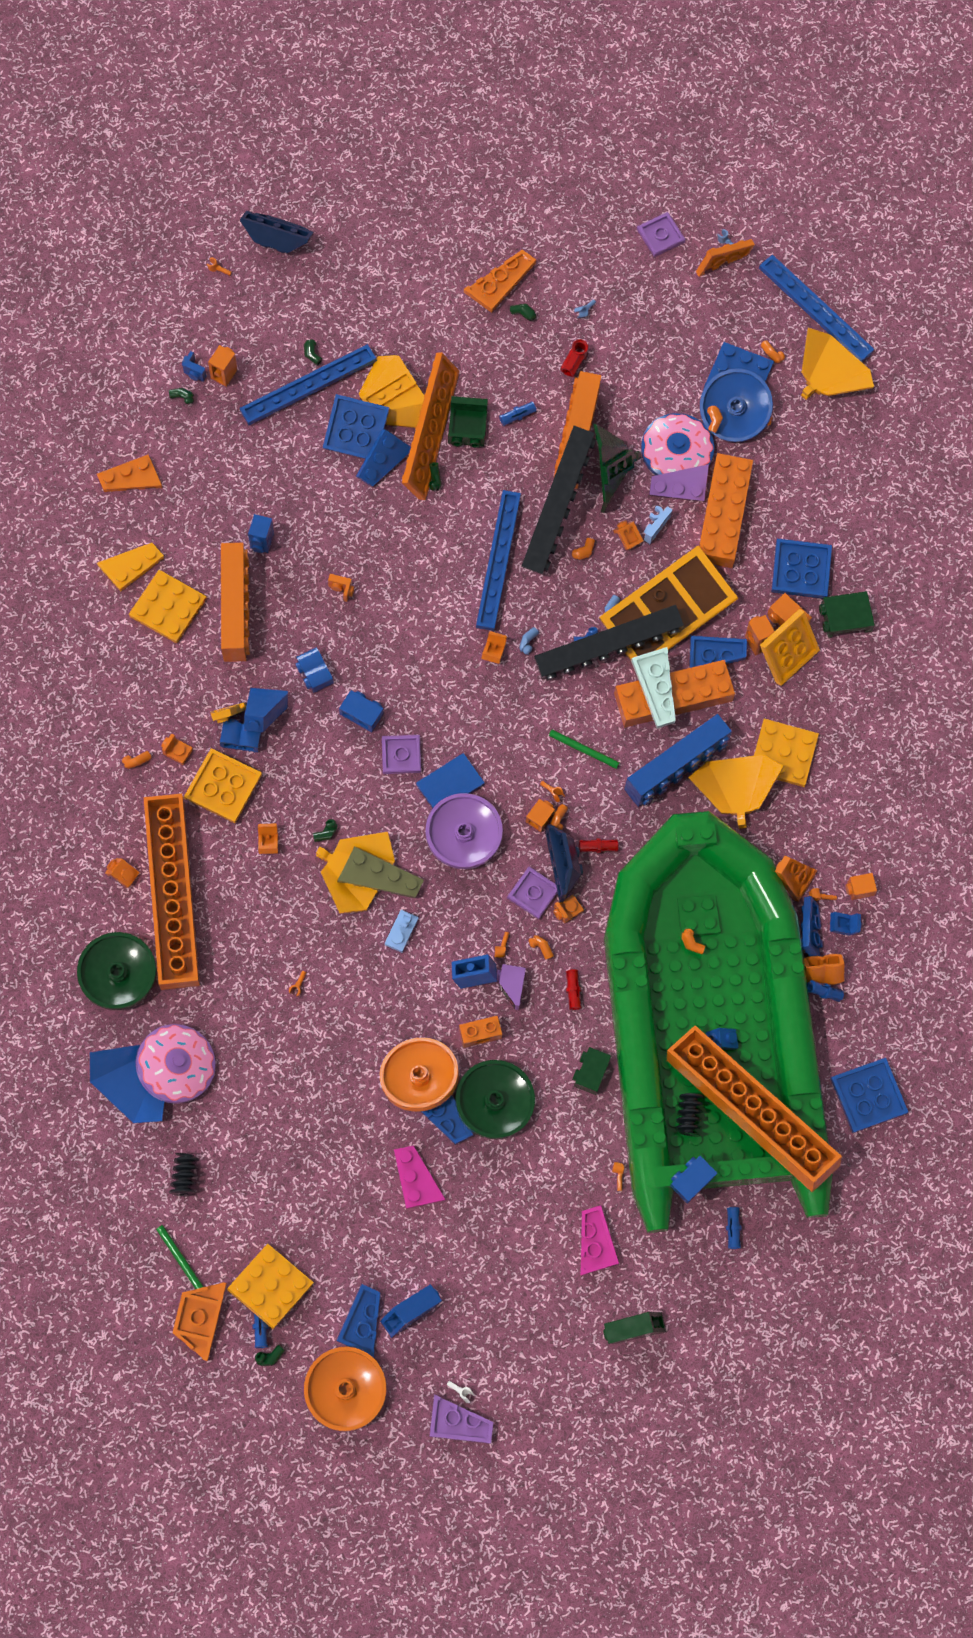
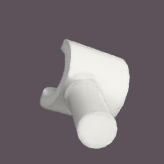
(462, 1391)

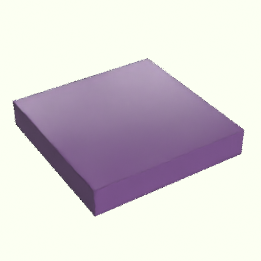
(661, 234)
(401, 754)
(533, 892)

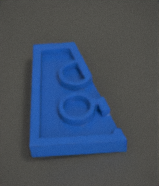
(382, 458)
(713, 649)
(811, 924)
(448, 1121)
(361, 1321)

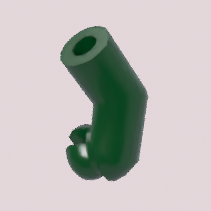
(525, 310)
(309, 352)
(182, 392)
(435, 476)
(327, 833)

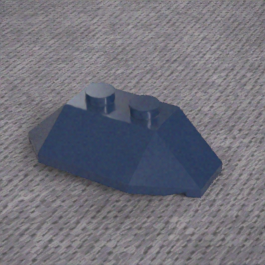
(275, 232)
(564, 861)

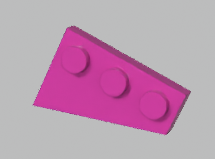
(415, 1179)
(596, 1242)

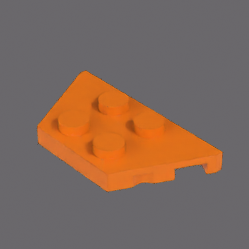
(199, 1317)

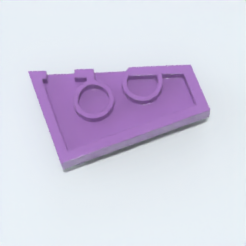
(681, 484)
(457, 1423)

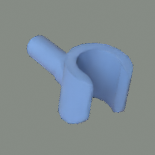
(724, 239)
(583, 310)

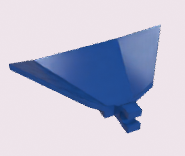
(116, 1078)

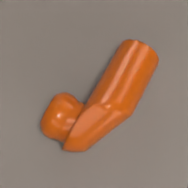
(716, 418)
(130, 762)

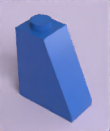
(264, 708)
(410, 1310)

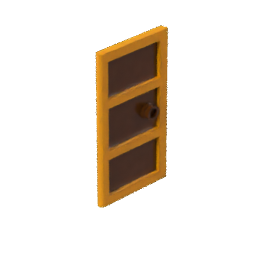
(689, 584)

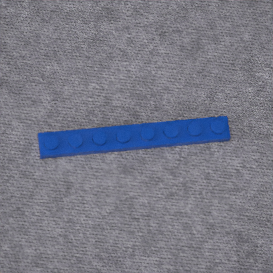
(816, 308)
(308, 384)
(498, 560)

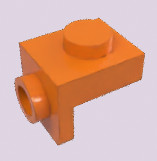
(494, 647)
(267, 838)
(122, 871)

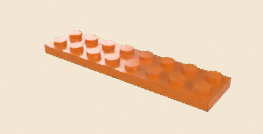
(430, 426)

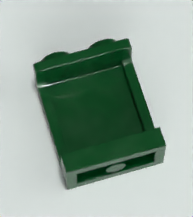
(467, 421)
(846, 613)

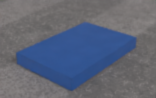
(450, 779)

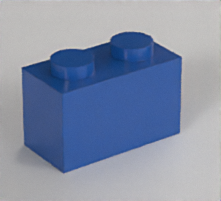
(261, 533)
(361, 710)
(474, 971)
(693, 1179)

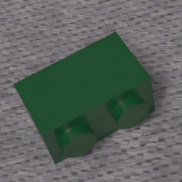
(591, 1071)

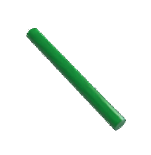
(584, 749)
(179, 1257)

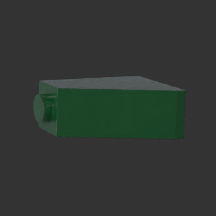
(634, 1327)

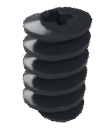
(688, 1114)
(183, 1174)

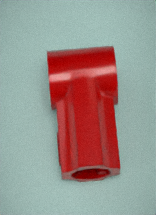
(574, 358)

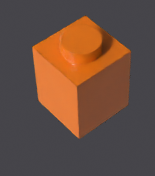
(540, 815)
(861, 886)

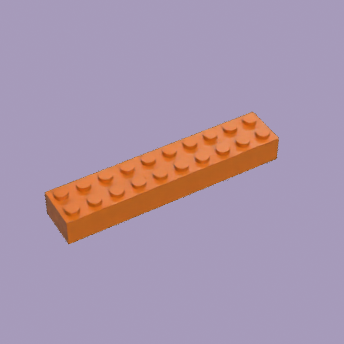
(171, 892)
(754, 1108)

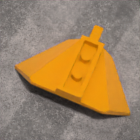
(831, 367)
(394, 387)
(737, 784)
(347, 896)

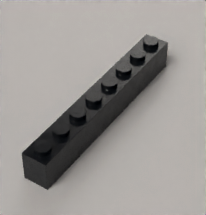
(558, 500)
(608, 642)

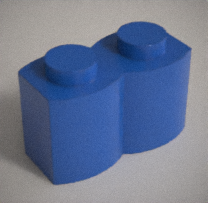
(314, 669)
(236, 738)

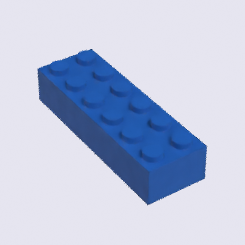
(678, 760)

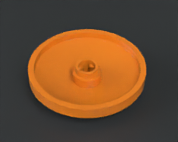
(419, 1074)
(345, 1389)

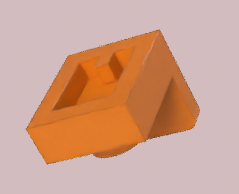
(628, 534)
(341, 583)
(176, 749)
(568, 909)

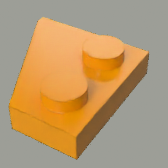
(222, 714)

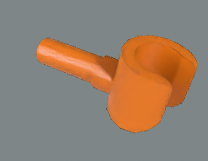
(215, 267)
(555, 791)
(816, 895)
(500, 950)
(298, 984)
(619, 1169)

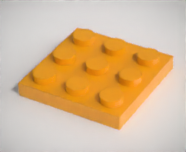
(167, 606)
(790, 647)
(788, 747)
(223, 785)
(270, 1286)

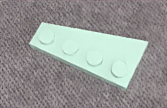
(655, 681)

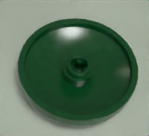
(116, 971)
(495, 1099)

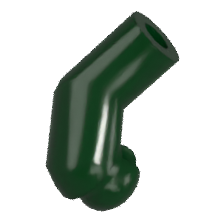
(269, 1359)

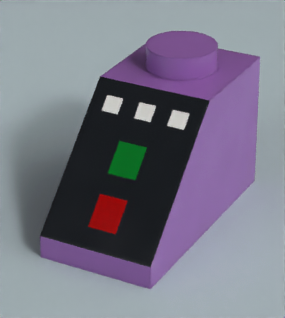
(511, 983)

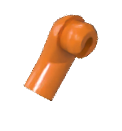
(771, 352)
(584, 552)
(558, 815)
(690, 943)
(542, 944)

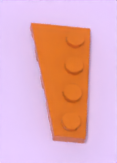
(495, 286)

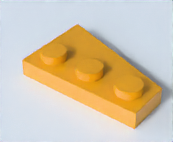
(130, 565)

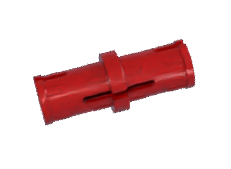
(598, 845)
(573, 989)

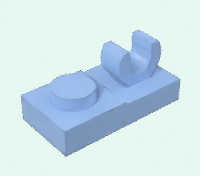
(659, 521)
(401, 931)

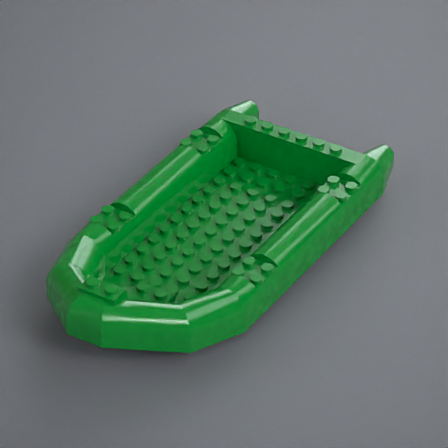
(746, 980)

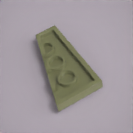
(372, 872)

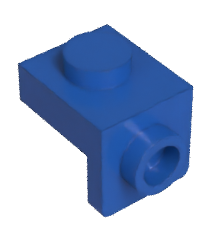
(193, 370)
(845, 923)
(724, 1038)

